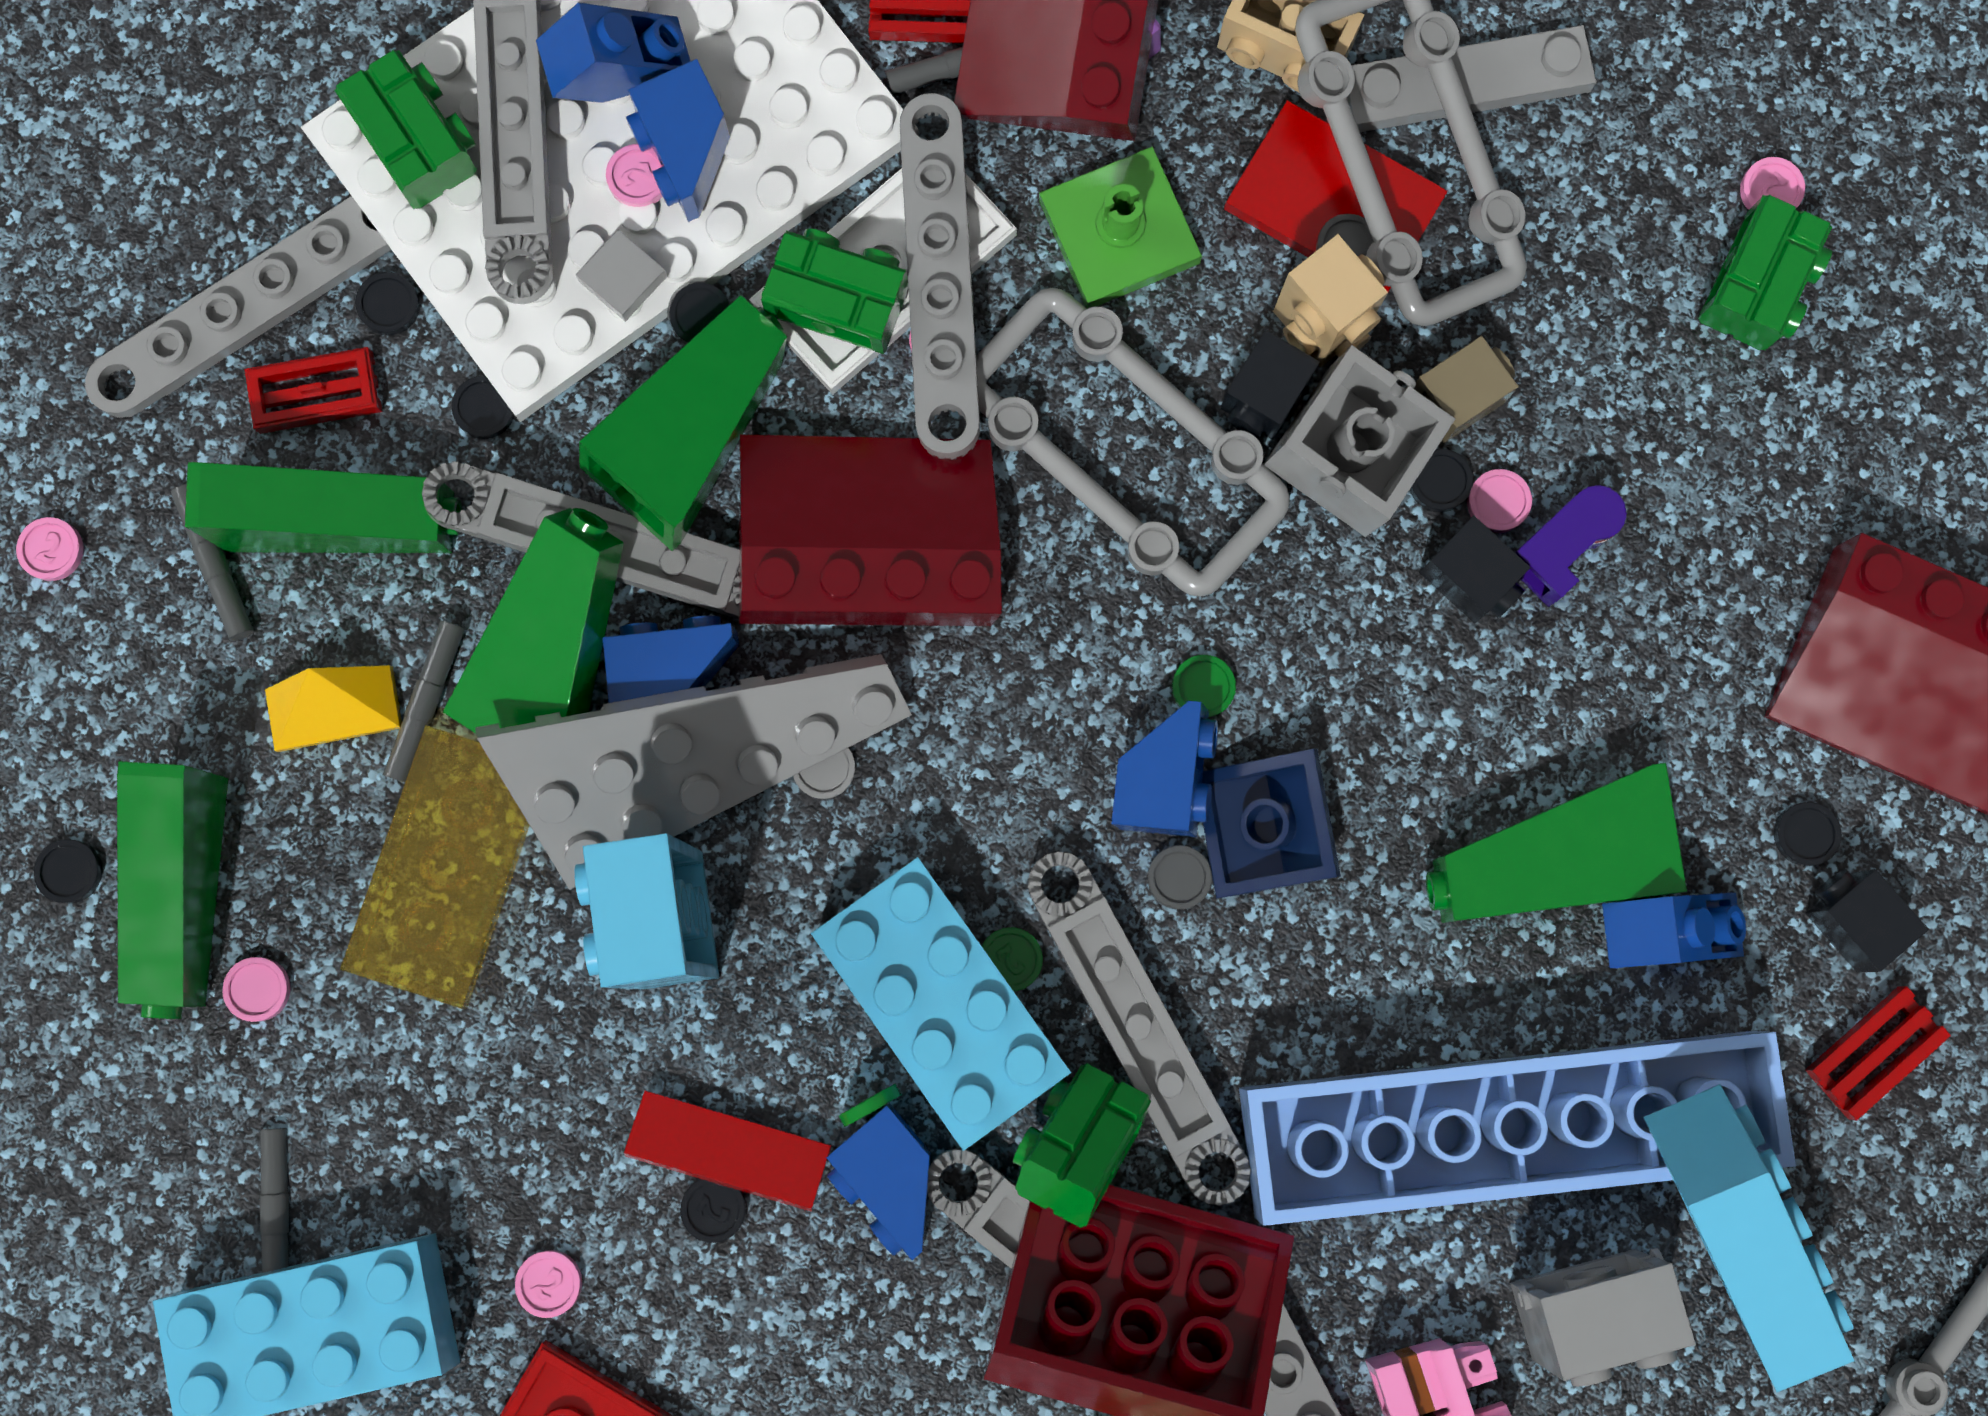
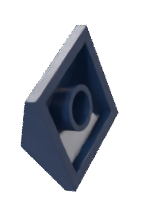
(1269, 825)

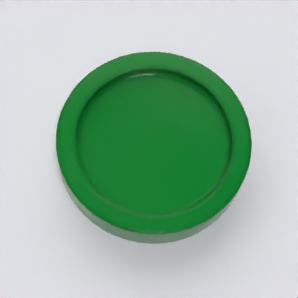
(1205, 681)
(1015, 956)
(869, 1105)

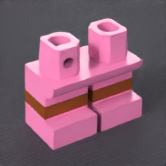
(1433, 1379)

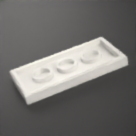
(881, 226)

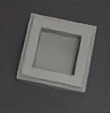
(621, 275)

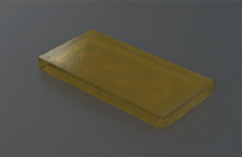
(439, 874)

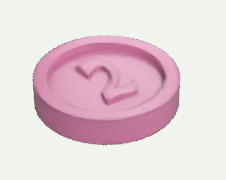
(631, 176)
(1775, 178)
(1500, 500)
(49, 549)
(256, 989)
(548, 1283)

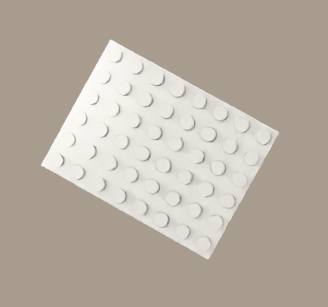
(801, 131)

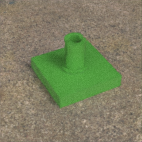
(1120, 228)

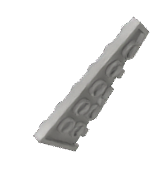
(682, 753)

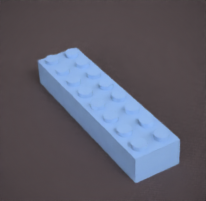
(1493, 1126)

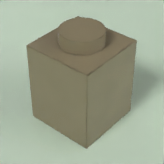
(1469, 384)

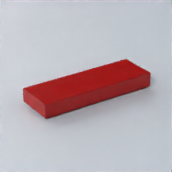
(727, 1151)

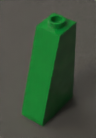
(683, 423)
(313, 511)
(547, 629)
(1583, 852)
(167, 883)

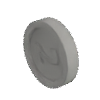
(828, 777)

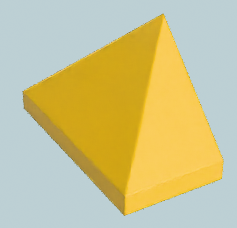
(332, 705)

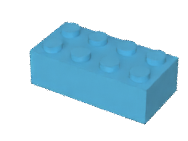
(646, 913)
(940, 1003)
(1754, 1235)
(308, 1332)

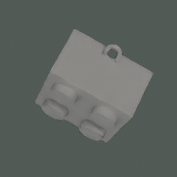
(1360, 441)
(1604, 1316)

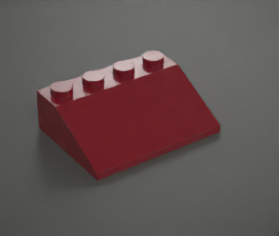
(1057, 64)
(866, 533)
(1894, 669)
(1143, 1310)

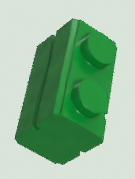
(407, 129)
(1767, 273)
(836, 289)
(1081, 1143)

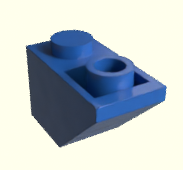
(606, 50)
(686, 130)
(665, 661)
(1163, 775)
(1674, 929)
(890, 1174)

